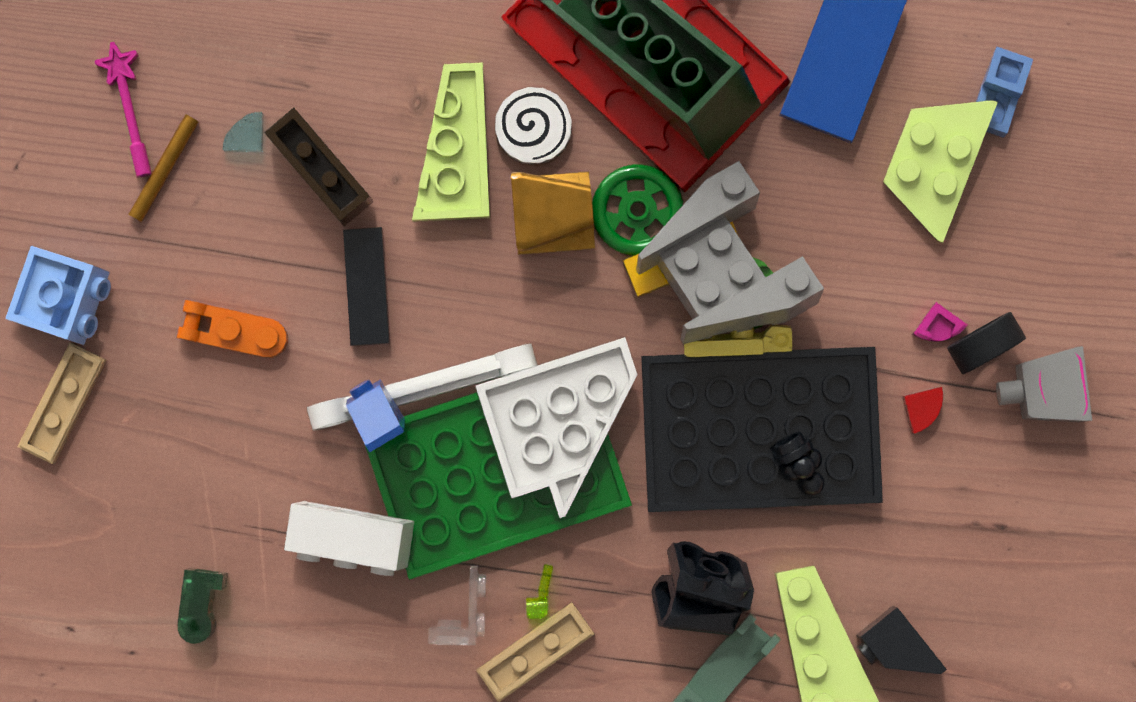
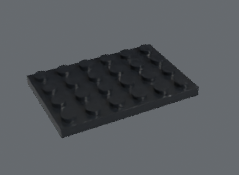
(720, 416)

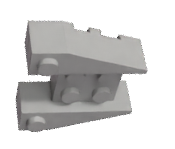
(716, 271)

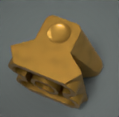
(552, 212)

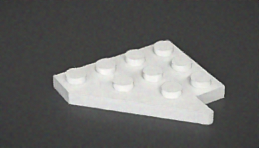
(556, 418)

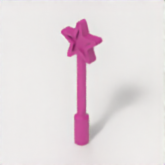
(118, 70)

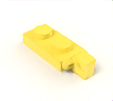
(774, 339)

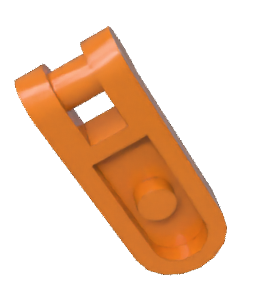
(233, 330)

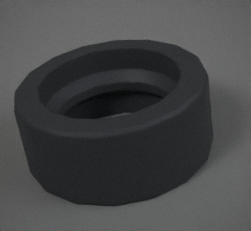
(986, 343)

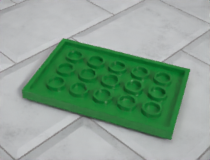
(455, 490)

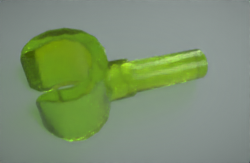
(538, 606)

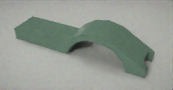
(729, 663)

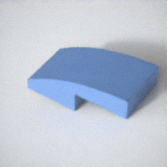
(1005, 85)

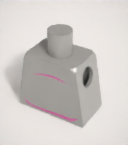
(1050, 388)

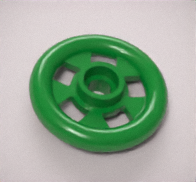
(616, 185)

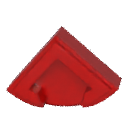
(923, 408)

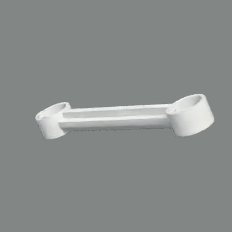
(432, 384)

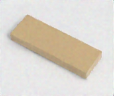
(62, 403)
(535, 652)

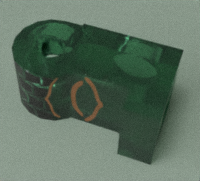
(196, 603)

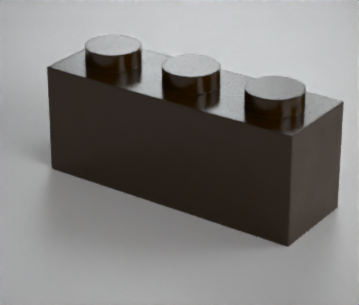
(319, 166)

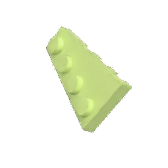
(456, 155)
(818, 643)

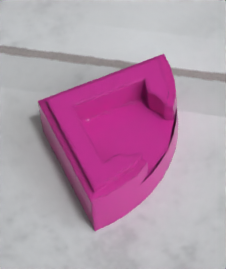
(939, 325)

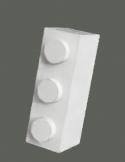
(349, 537)

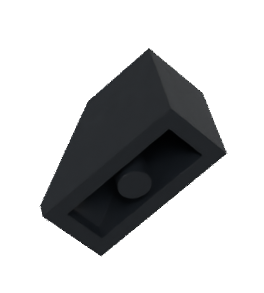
(897, 645)

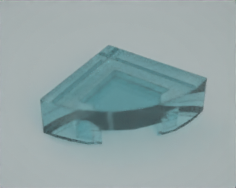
(245, 135)

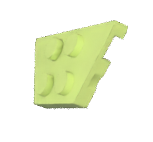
(937, 160)

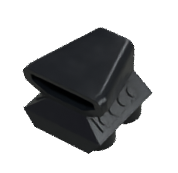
(703, 590)

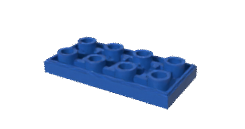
(841, 65)

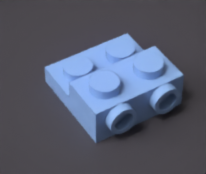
(59, 295)

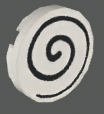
(533, 125)

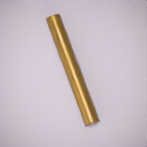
(163, 168)

